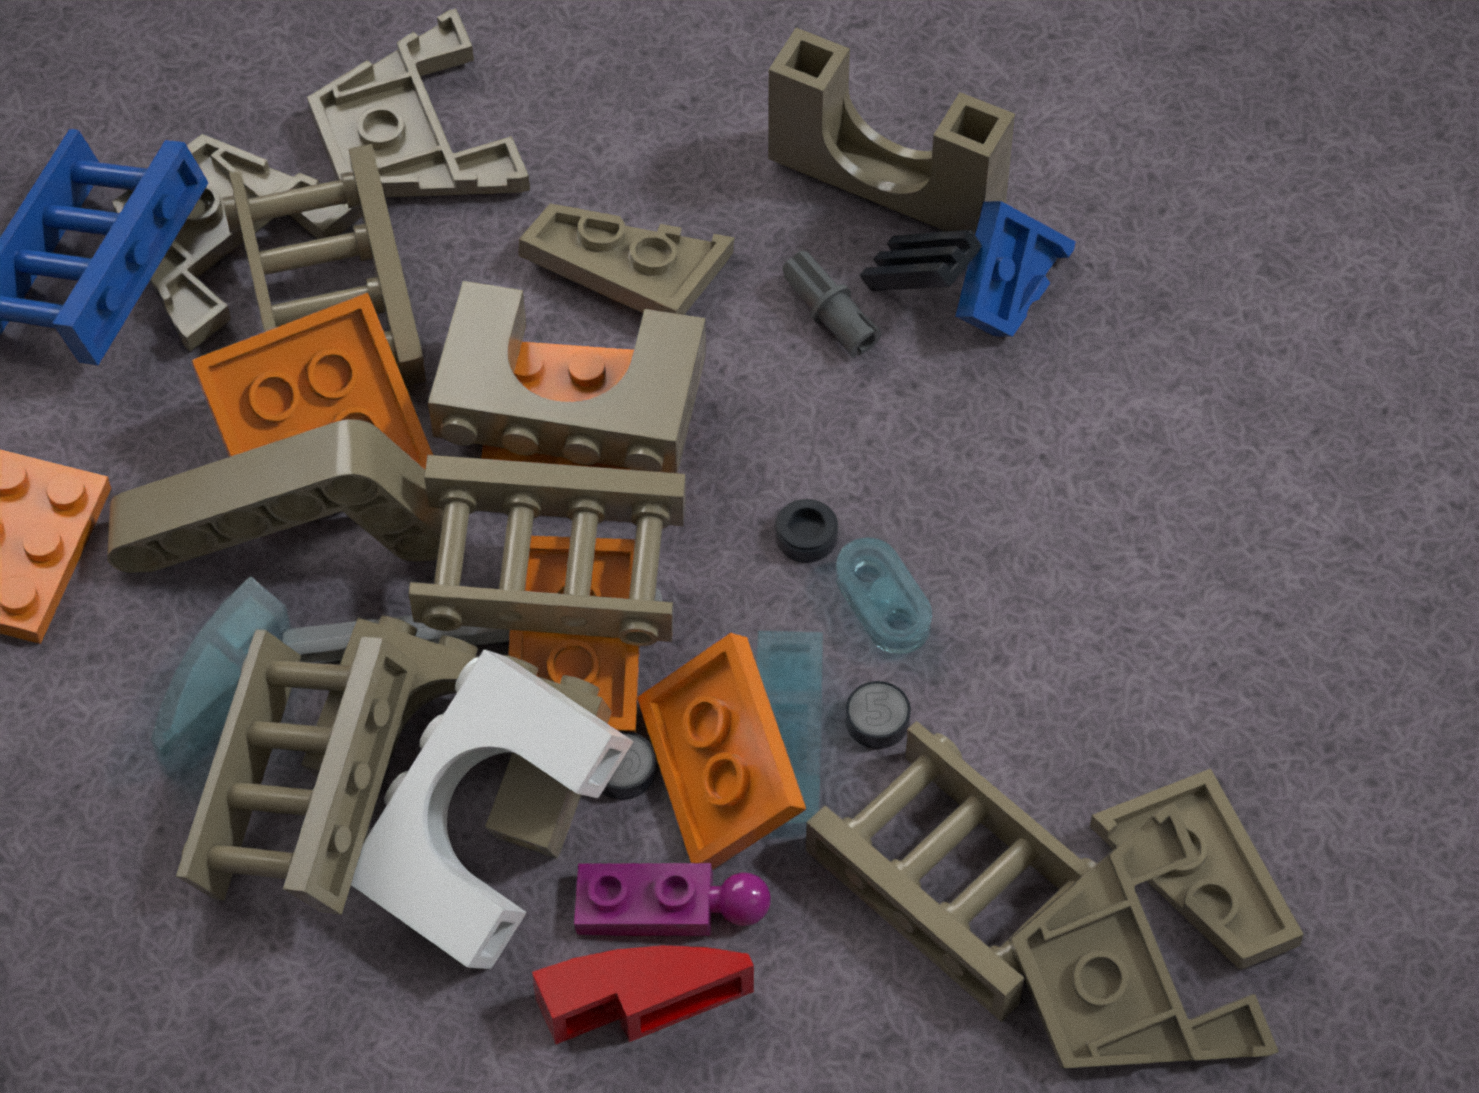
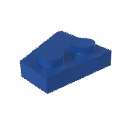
(1008, 268)

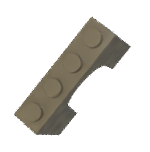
(824, 137)
(630, 426)
(530, 804)

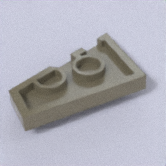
(623, 261)
(1229, 887)

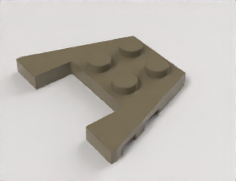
(392, 111)
(206, 235)
(1103, 974)

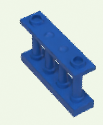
(125, 259)

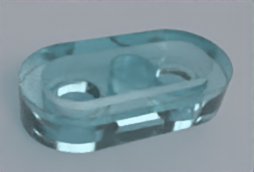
(886, 599)

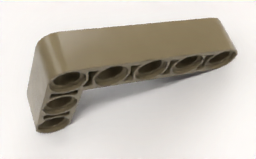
(274, 488)

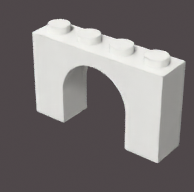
(408, 852)

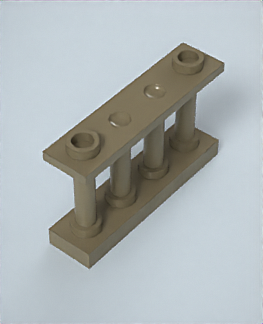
(369, 241)
(554, 490)
(346, 786)
(895, 886)

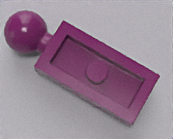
(663, 899)

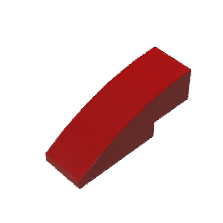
(639, 987)

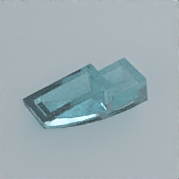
(209, 674)
(793, 682)

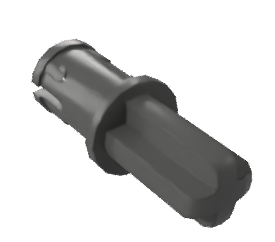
(831, 304)

